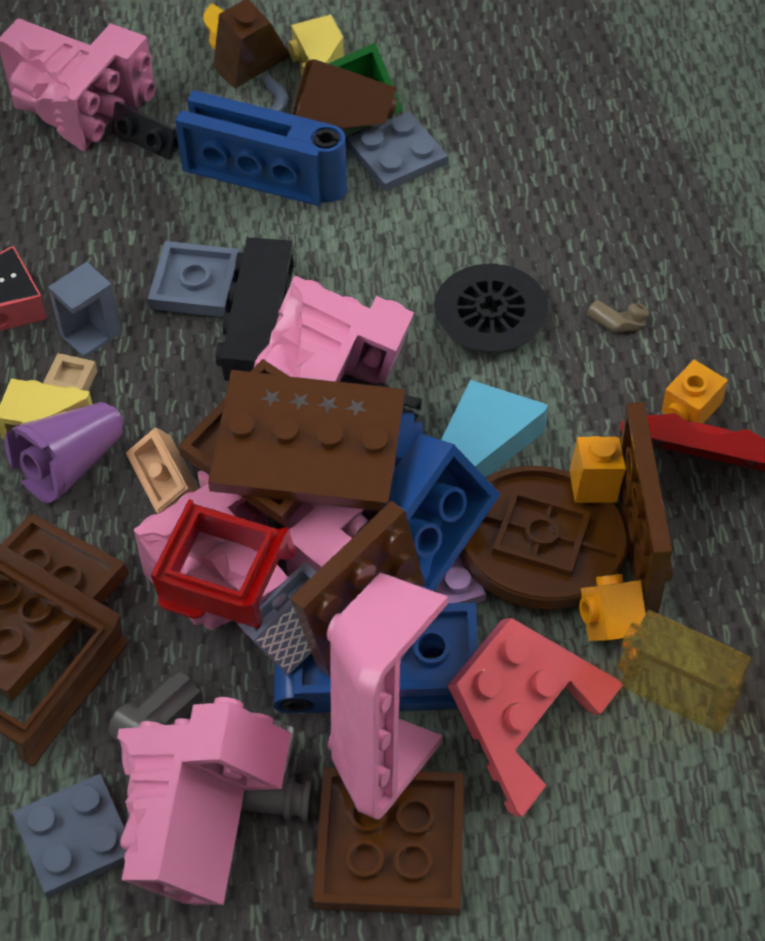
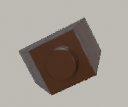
(246, 44)
(342, 97)

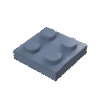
(397, 151)
(193, 279)
(72, 835)

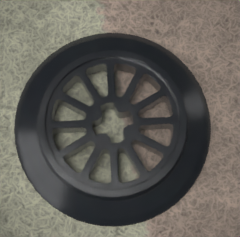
(523, 310)

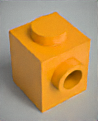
(695, 393)
(597, 469)
(611, 607)

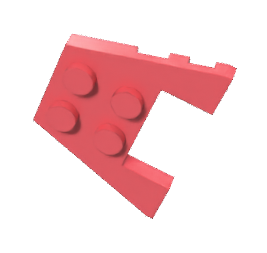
(508, 691)

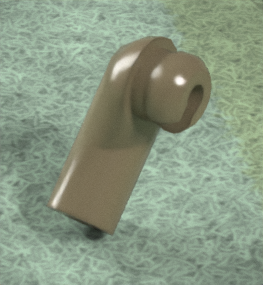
(619, 321)

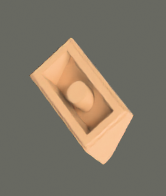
(161, 469)

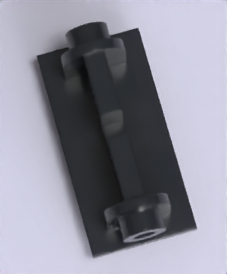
(144, 130)

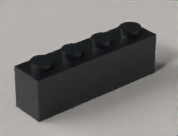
(256, 298)

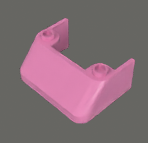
(367, 740)

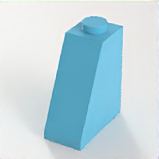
(494, 425)

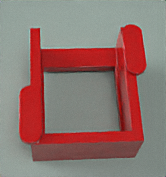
(194, 596)

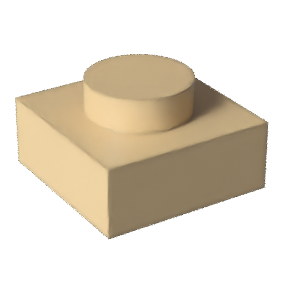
(72, 372)

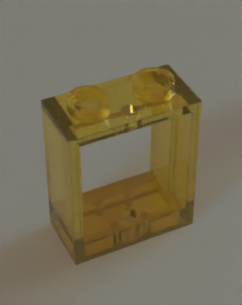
(682, 670)

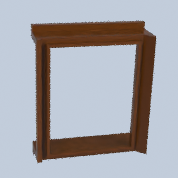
(83, 673)

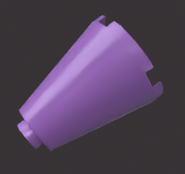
(62, 447)

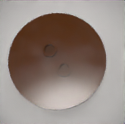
(542, 544)

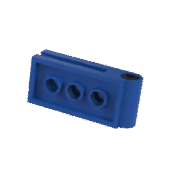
(262, 149)
(421, 679)

